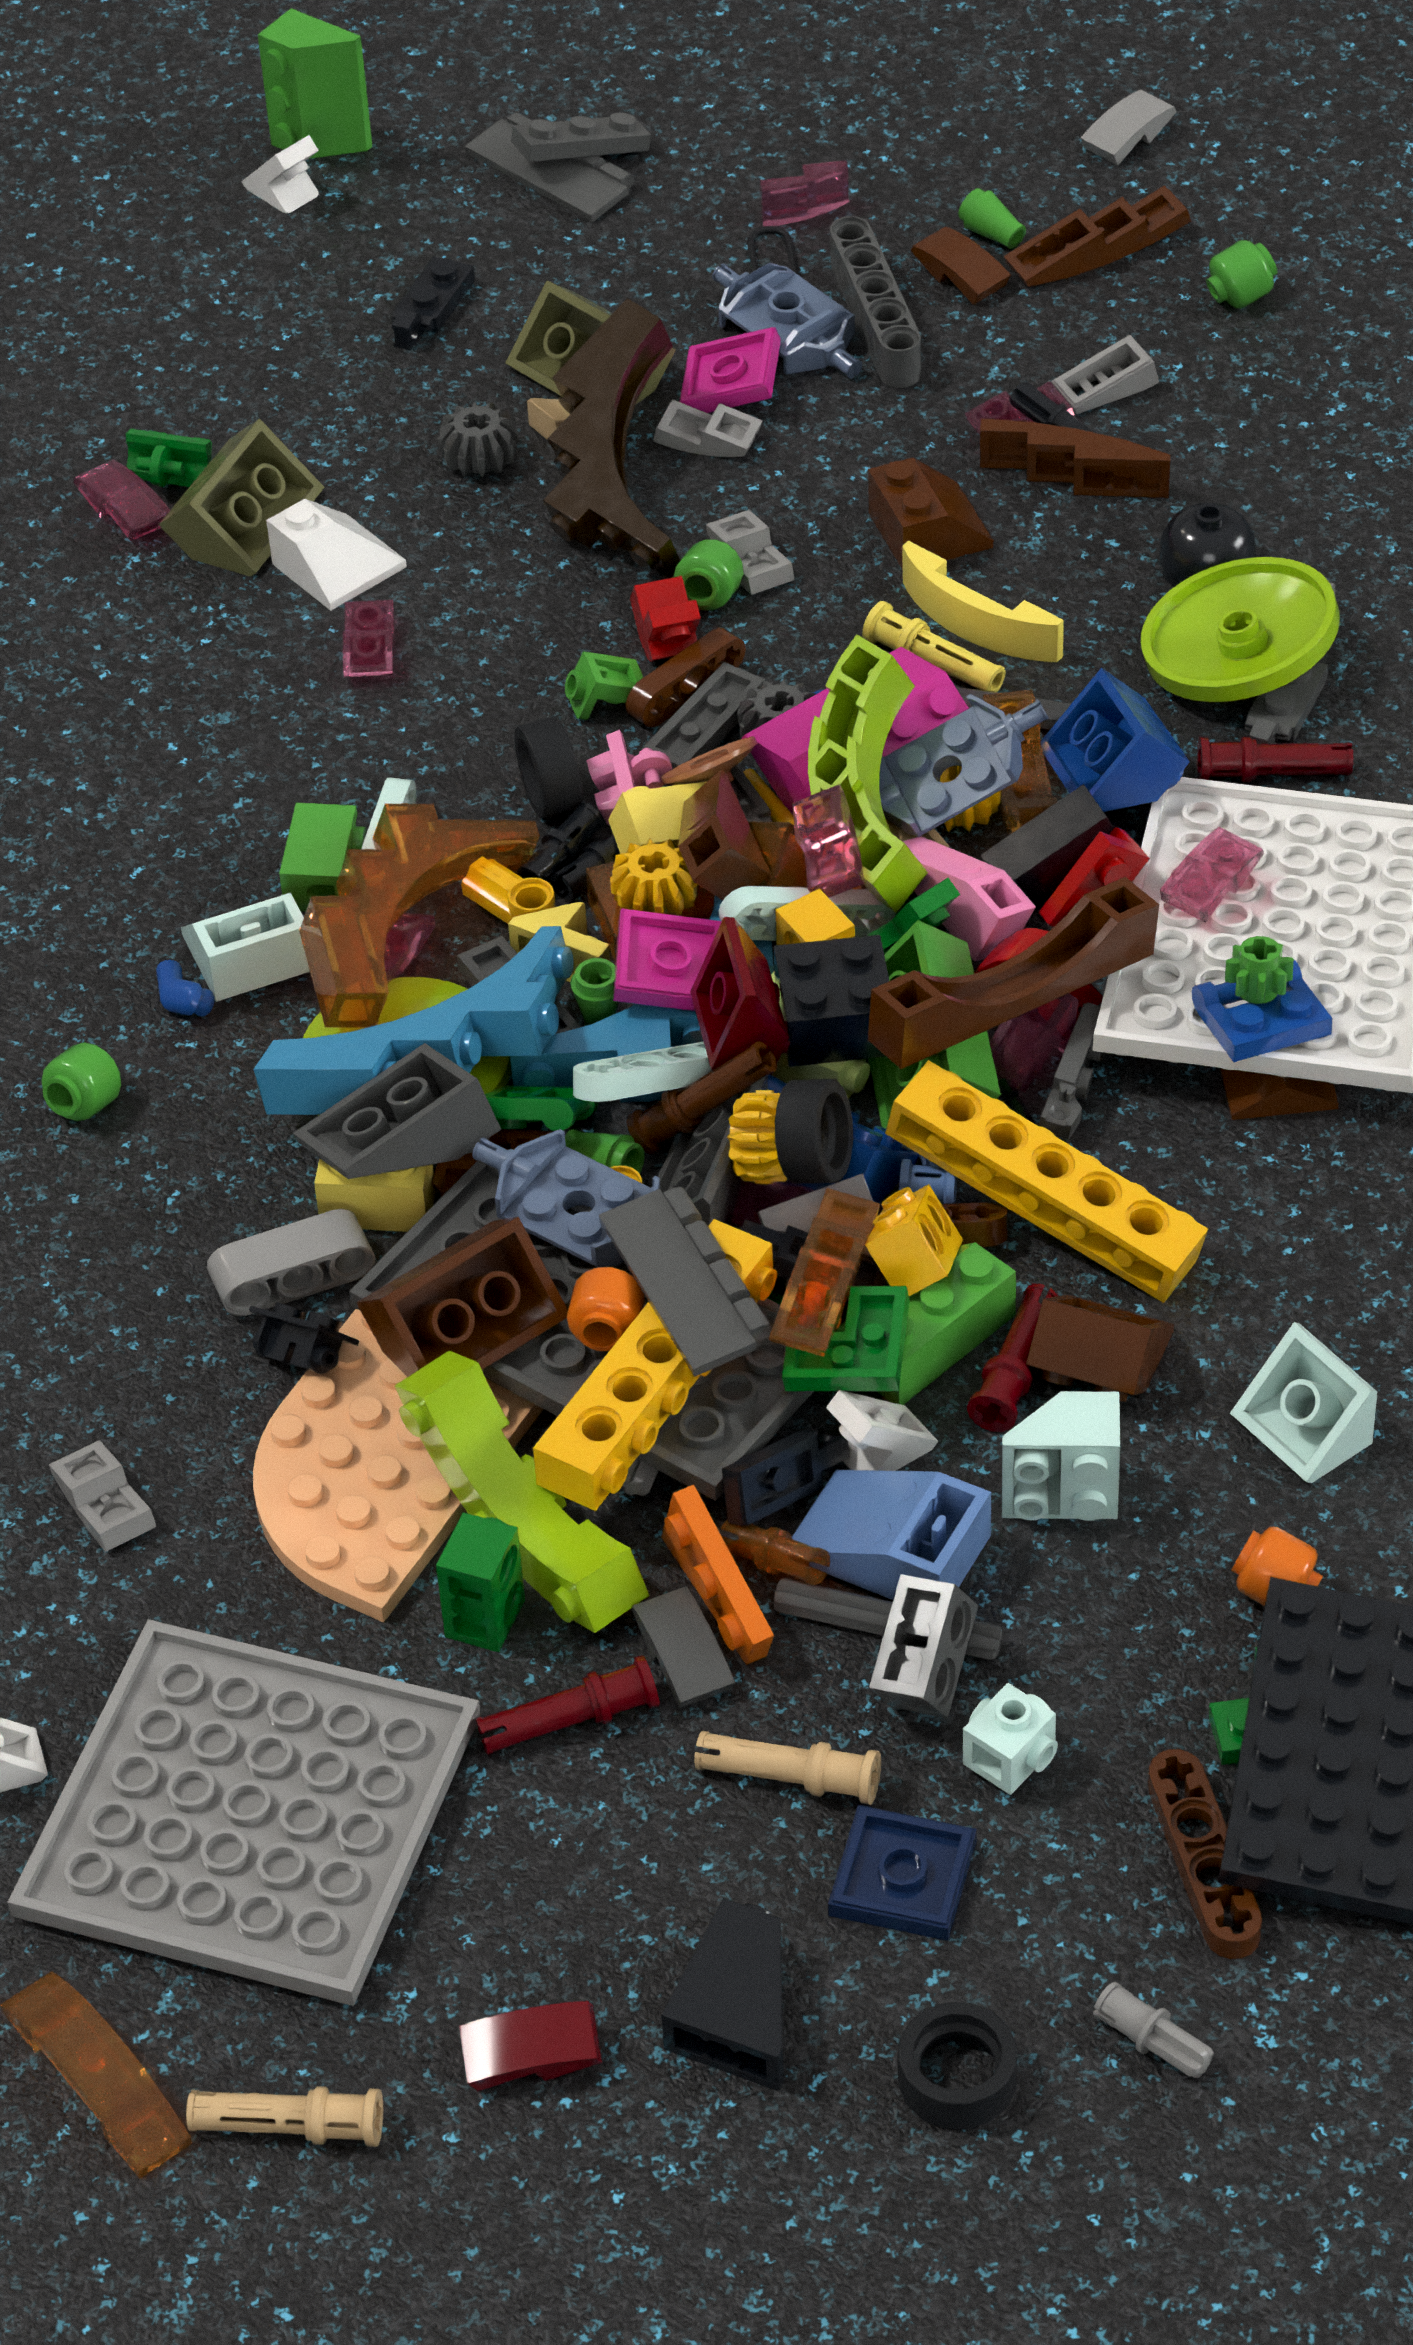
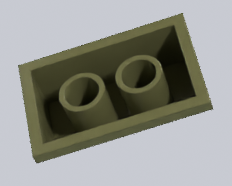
(557, 330)
(228, 504)

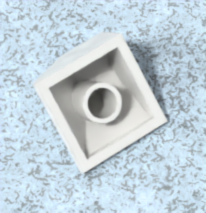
(329, 553)

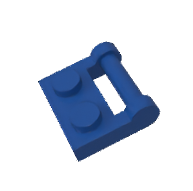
(1264, 1027)

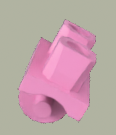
(624, 771)

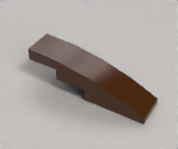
(1087, 242)
(1064, 454)

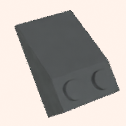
(403, 1118)

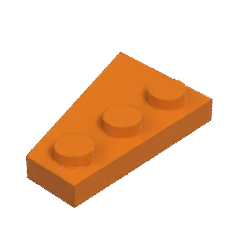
(715, 1575)

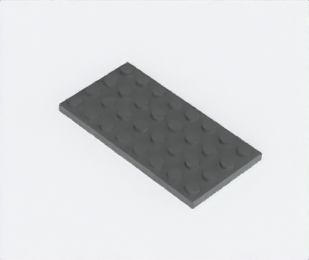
(725, 1412)

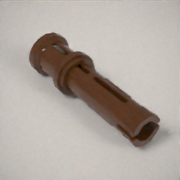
(682, 1107)

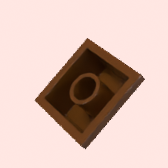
(925, 508)
(1097, 1345)

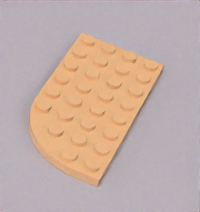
(350, 1488)

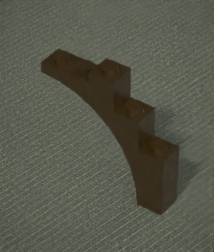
(600, 395)

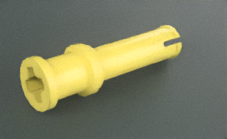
(898, 631)

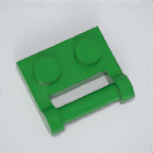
(554, 1105)

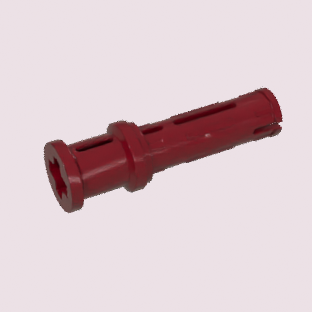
(1249, 759)
(1007, 1374)
(596, 1698)

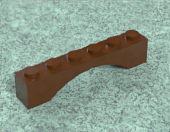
(1098, 936)

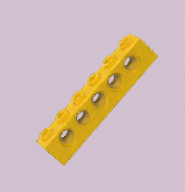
(1046, 1181)
(633, 1392)

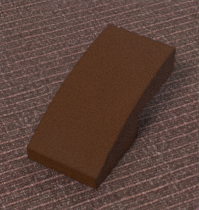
(963, 262)

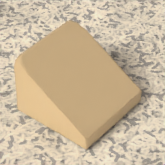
(545, 415)

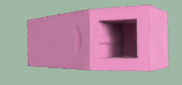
(988, 901)

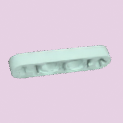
(761, 922)
(640, 1073)

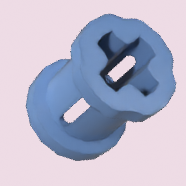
(918, 1176)

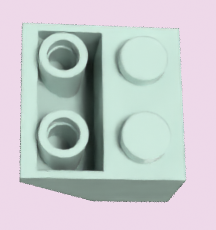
(249, 946)
(1064, 1459)

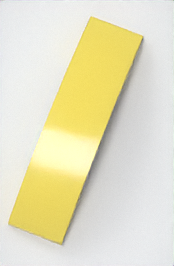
(1020, 632)

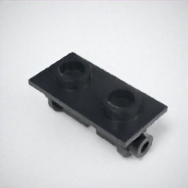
(297, 1341)

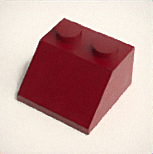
(737, 998)

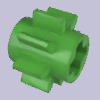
(1259, 970)

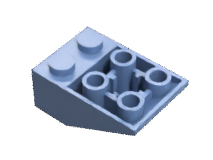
(897, 1525)

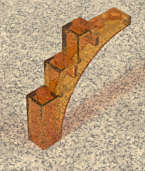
(376, 887)

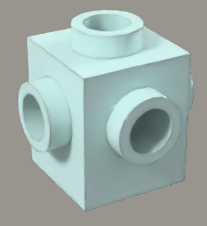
(1009, 1738)

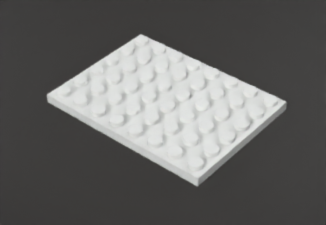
(1325, 889)

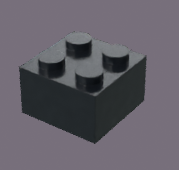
(828, 997)

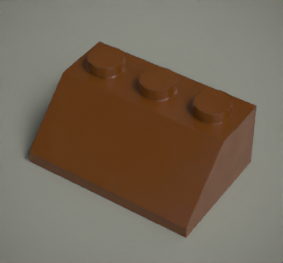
(468, 1300)

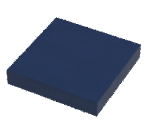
(902, 1872)

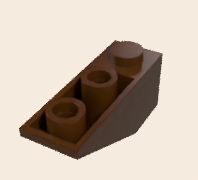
(719, 840)

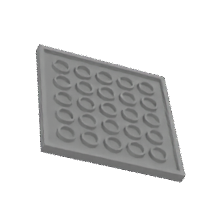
(247, 1811)

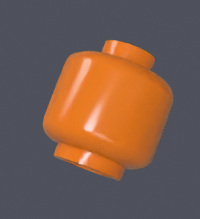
(603, 1306)
(1276, 1556)

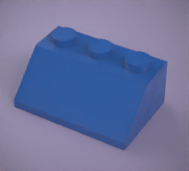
(1114, 746)

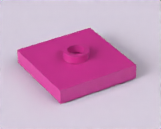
(731, 370)
(660, 957)

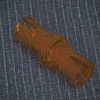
(777, 1552)

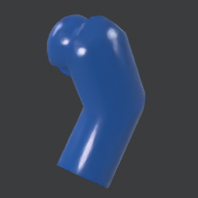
(182, 995)

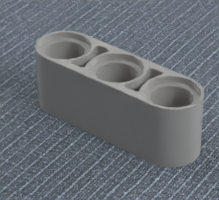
(290, 1262)

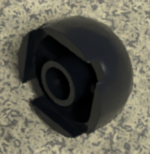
(1203, 538)

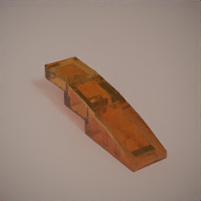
(824, 1273)

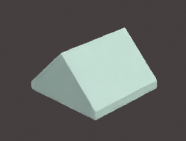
(1308, 1406)

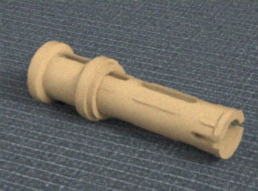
(817, 1769)
(316, 2116)

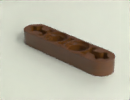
(1201, 1853)

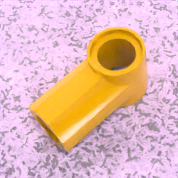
(504, 891)

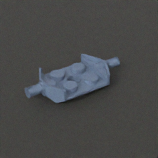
(810, 327)
(979, 741)
(546, 1180)

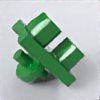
(167, 457)

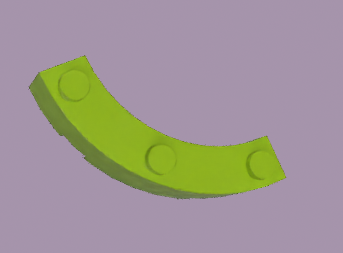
(848, 750)
(568, 1564)

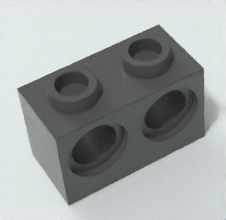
(923, 1646)

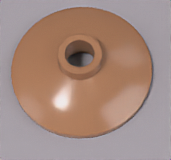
(708, 764)

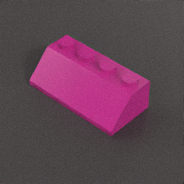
(785, 739)

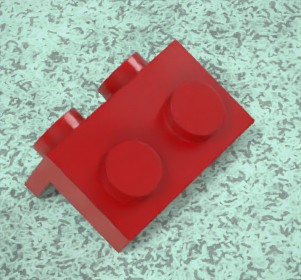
(1103, 862)

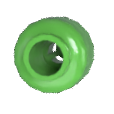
(1241, 274)
(710, 573)
(81, 1082)

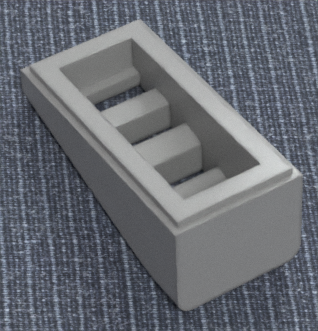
(1125, 359)

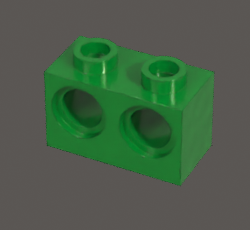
(480, 1581)

